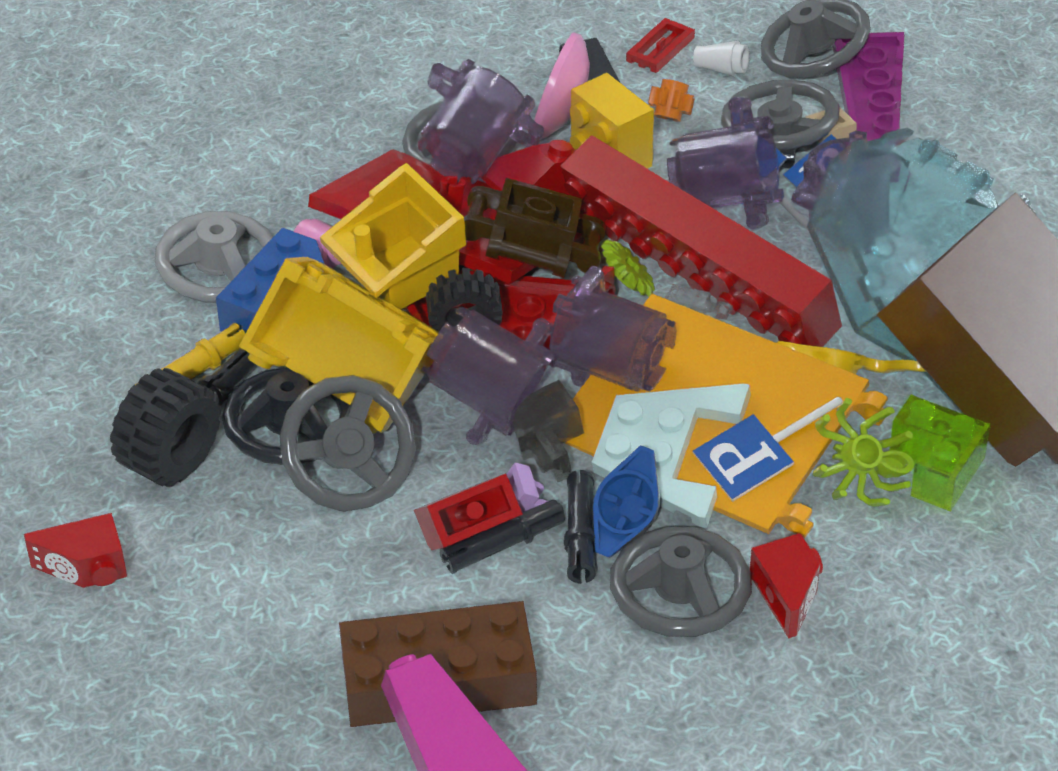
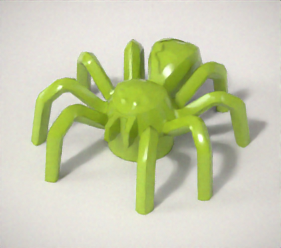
(865, 455)

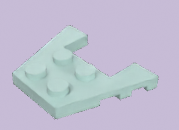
(665, 425)

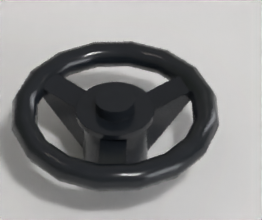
(269, 410)

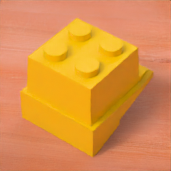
(399, 238)

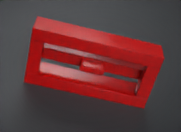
(665, 48)

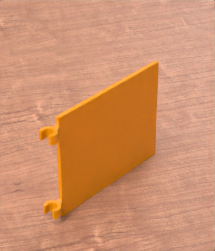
(782, 389)

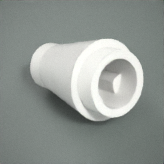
(723, 57)

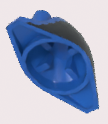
(626, 502)

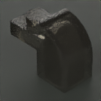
(545, 423)

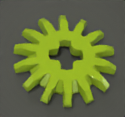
(628, 268)

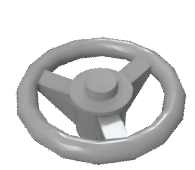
(209, 246)

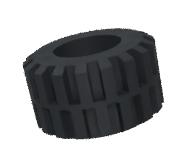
(165, 427)

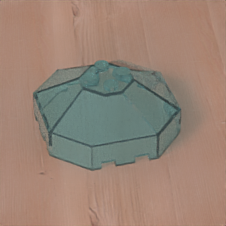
(888, 217)

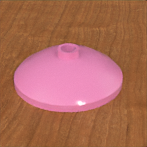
(568, 72)

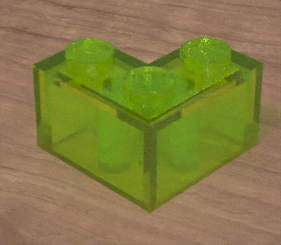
(944, 449)

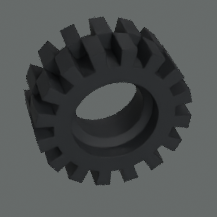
(460, 290)

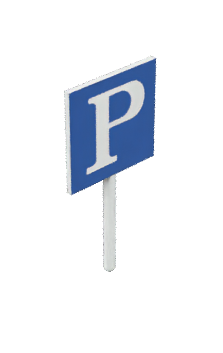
(750, 454)

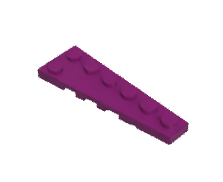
(873, 83)

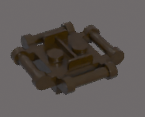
(534, 226)

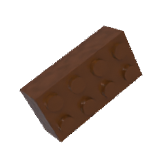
(478, 647)

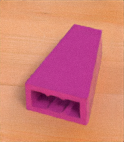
(440, 721)

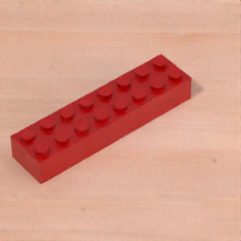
(703, 246)

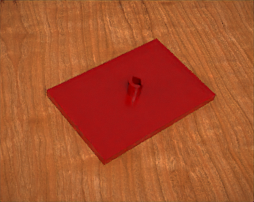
(353, 188)

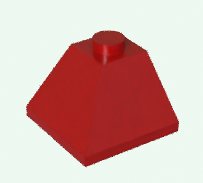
(532, 165)

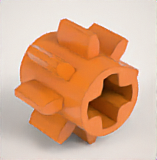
(671, 100)

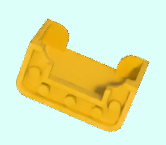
(337, 328)

